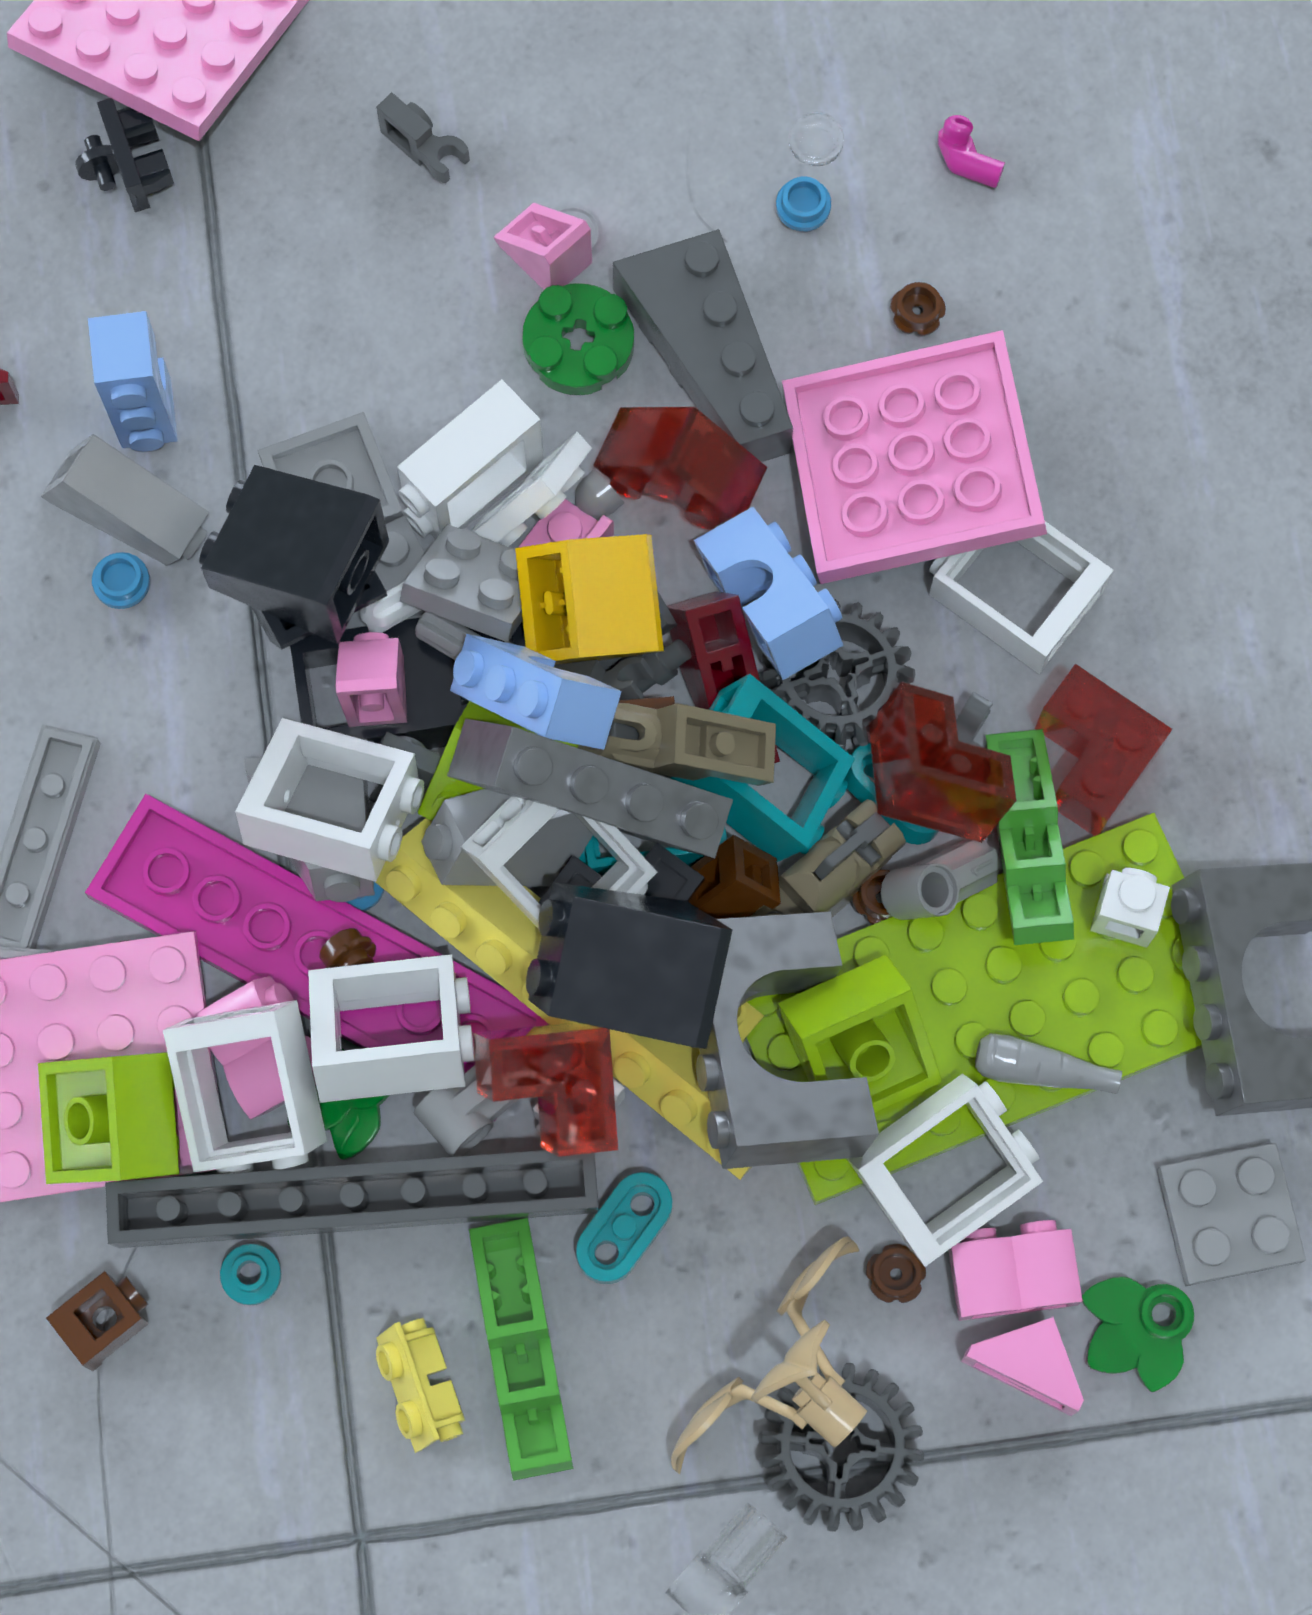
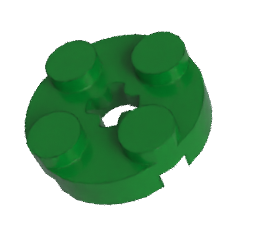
(574, 307)

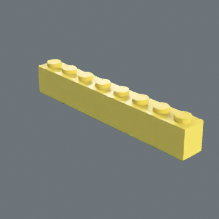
(504, 942)

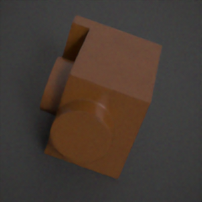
(737, 880)
(77, 1319)

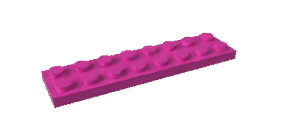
(265, 923)

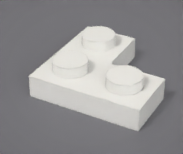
(538, 493)

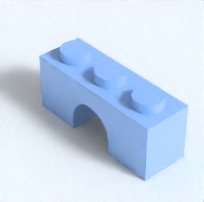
(132, 380)
(789, 617)
(534, 693)

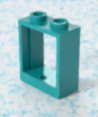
(795, 735)

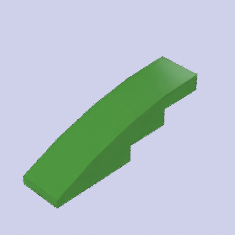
(1032, 844)
(520, 1349)

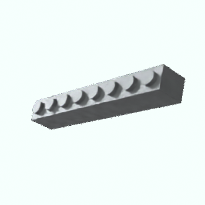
(349, 1198)

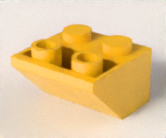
(590, 598)

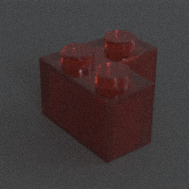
(681, 459)
(1112, 746)
(931, 775)
(568, 1073)

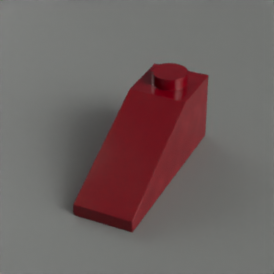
(718, 644)

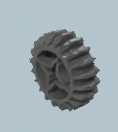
(858, 667)
(834, 1501)

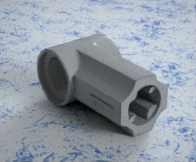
(940, 881)
(459, 1115)

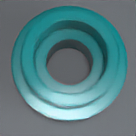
(264, 1287)

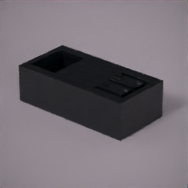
(428, 681)

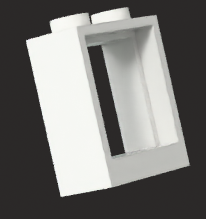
(470, 462)
(1062, 554)
(291, 749)
(518, 821)
(395, 1067)
(198, 1096)
(974, 1209)

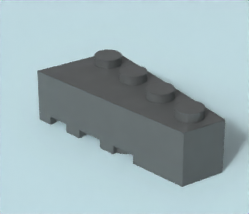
(705, 332)

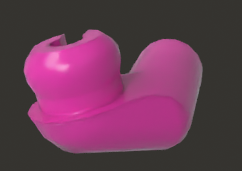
(962, 155)

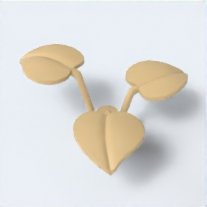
(821, 1401)

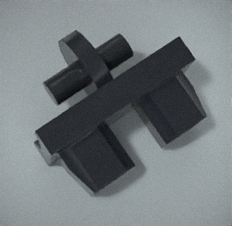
(140, 174)

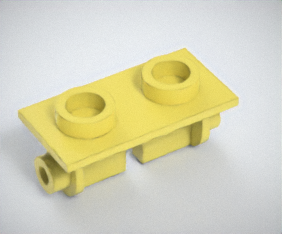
(423, 1411)

